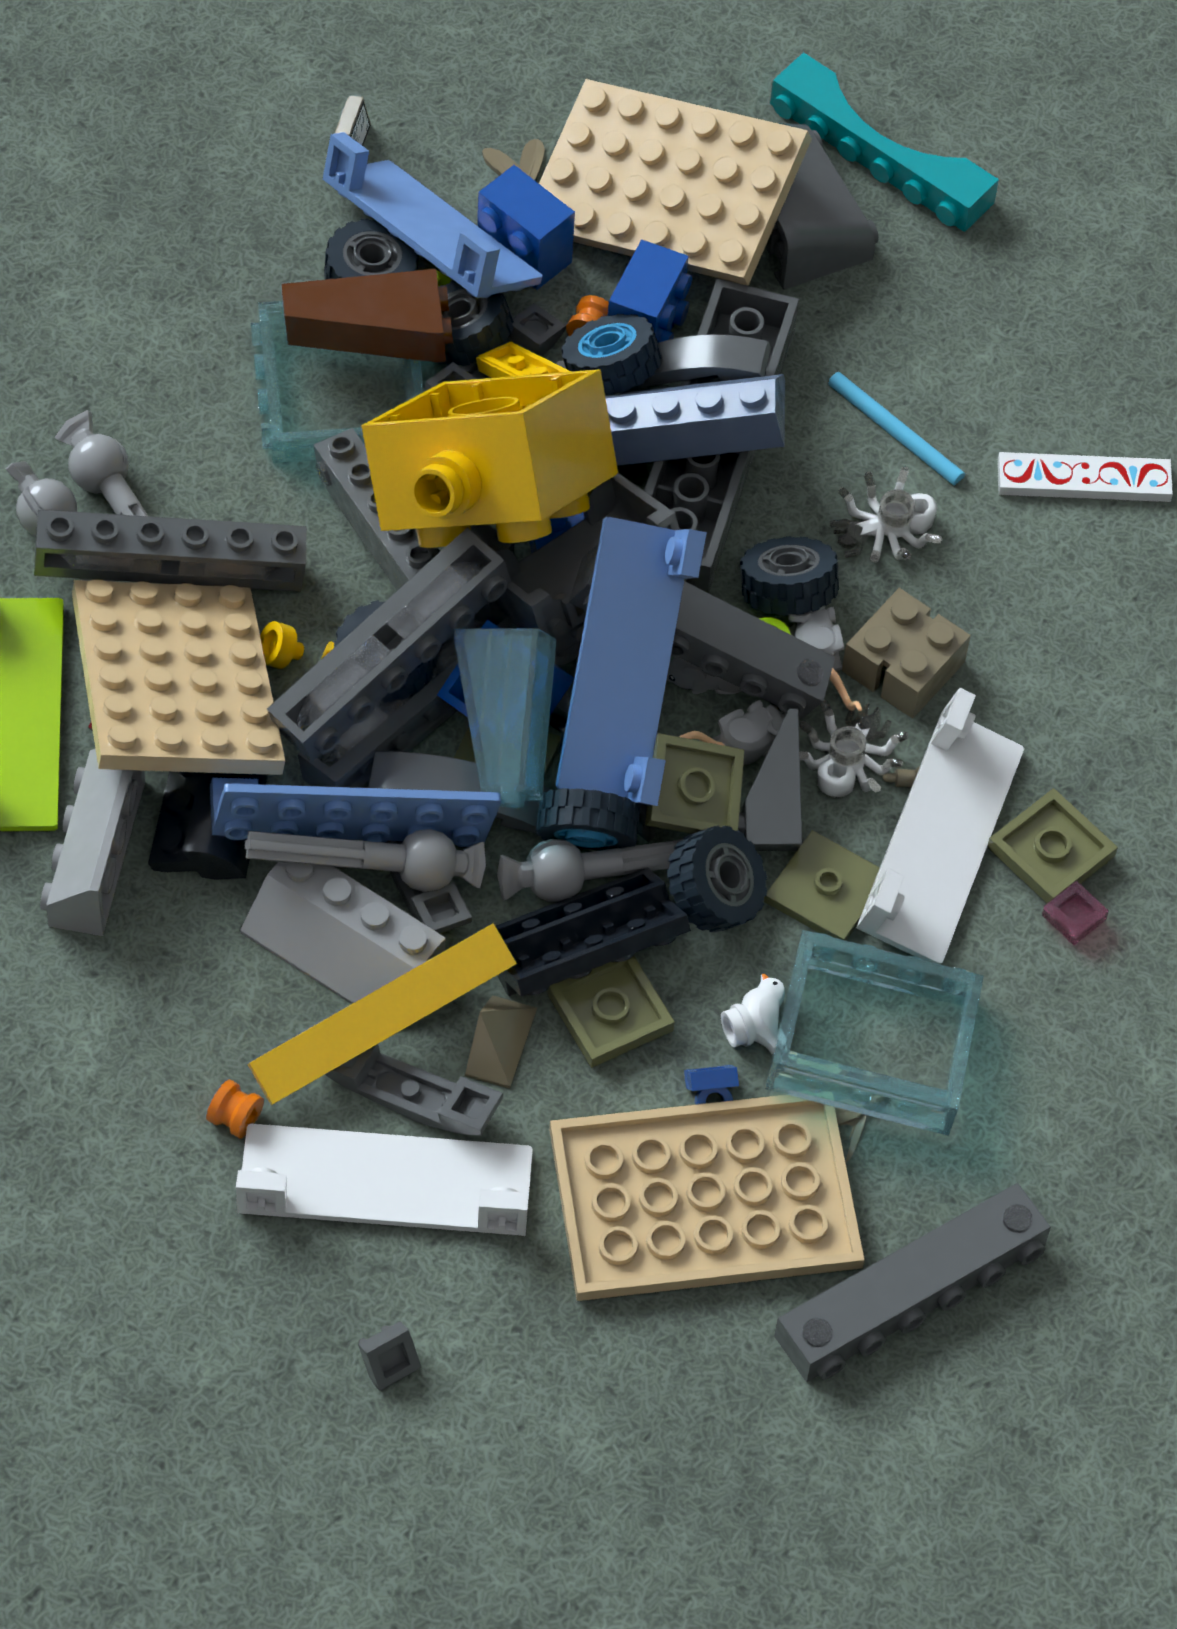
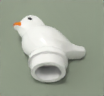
(756, 1016)

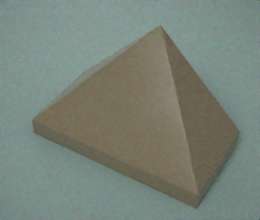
(499, 1041)

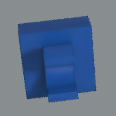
(710, 1081)

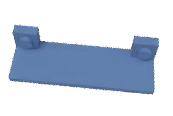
(425, 221)
(626, 659)
(349, 812)

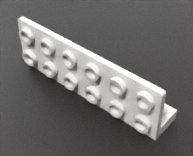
(941, 834)
(384, 1179)

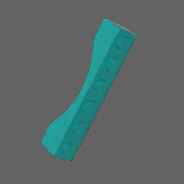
(946, 185)

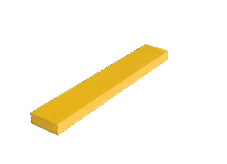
(381, 1014)

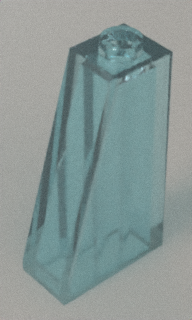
(508, 707)

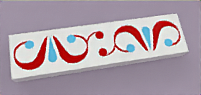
(1084, 476)

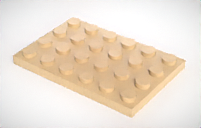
(673, 177)
(176, 678)
(704, 1196)

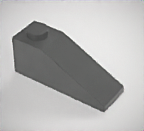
(774, 802)

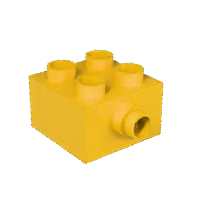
(491, 455)

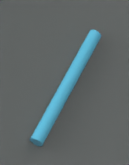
(896, 428)

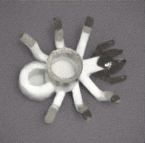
(896, 517)
(848, 751)

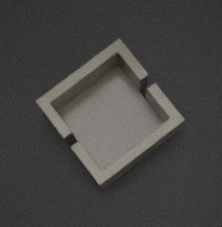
(913, 647)

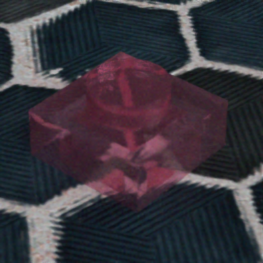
(1075, 913)

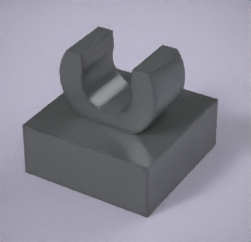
(389, 1355)

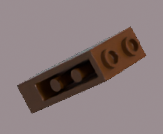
(371, 315)

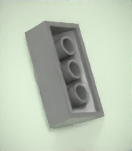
(93, 847)
(337, 929)

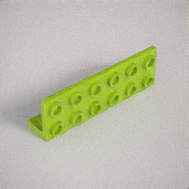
(30, 712)

